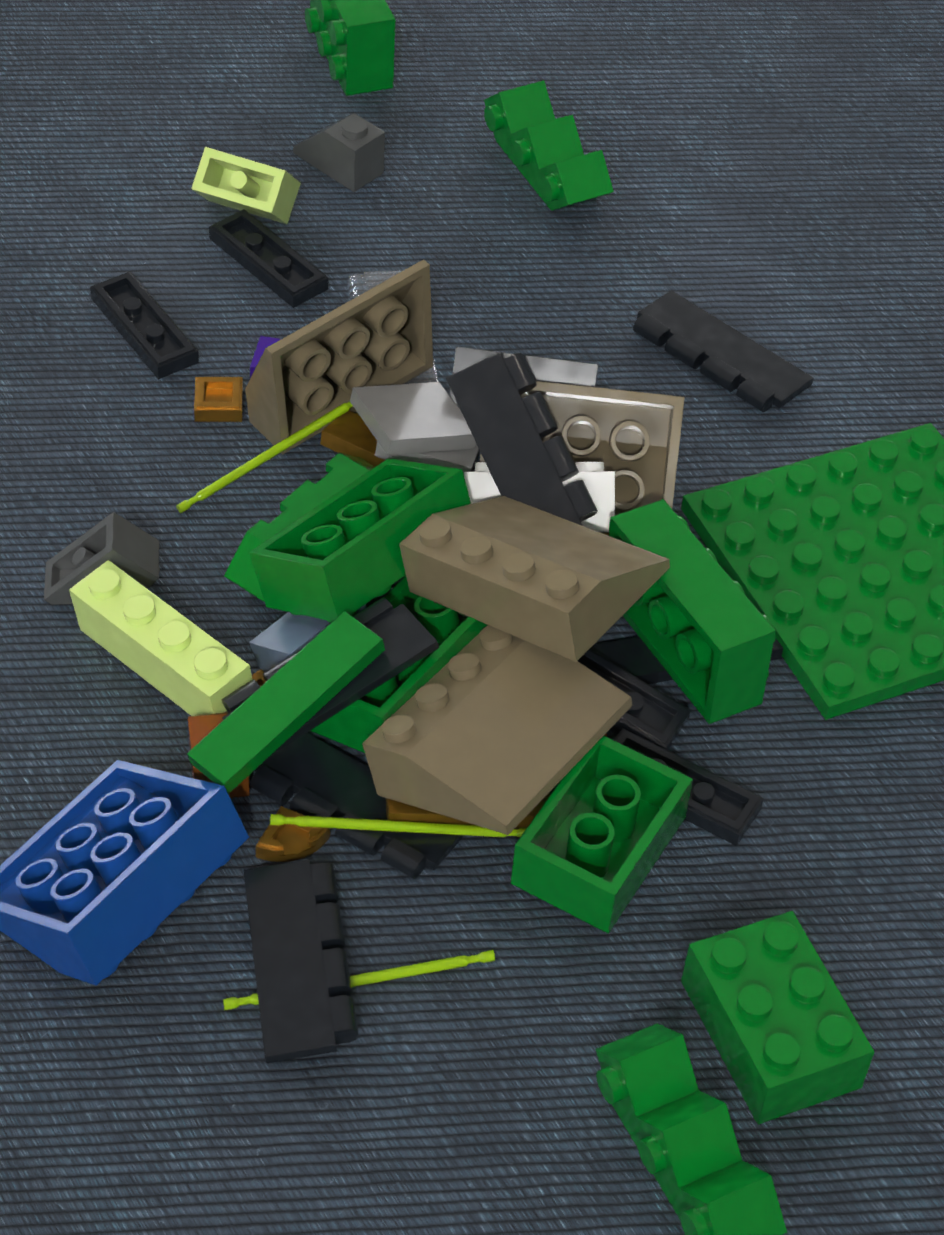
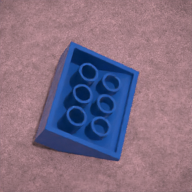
(115, 867)

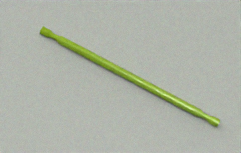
(264, 456)
(388, 825)
(388, 974)

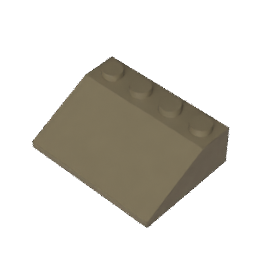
(363, 343)
(625, 430)
(528, 572)
(492, 731)

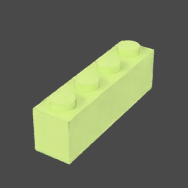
(157, 641)

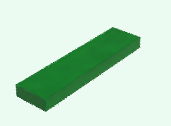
(286, 702)

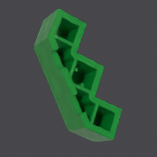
(546, 147)
(341, 470)
(685, 1137)

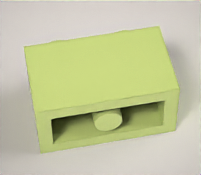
(246, 185)

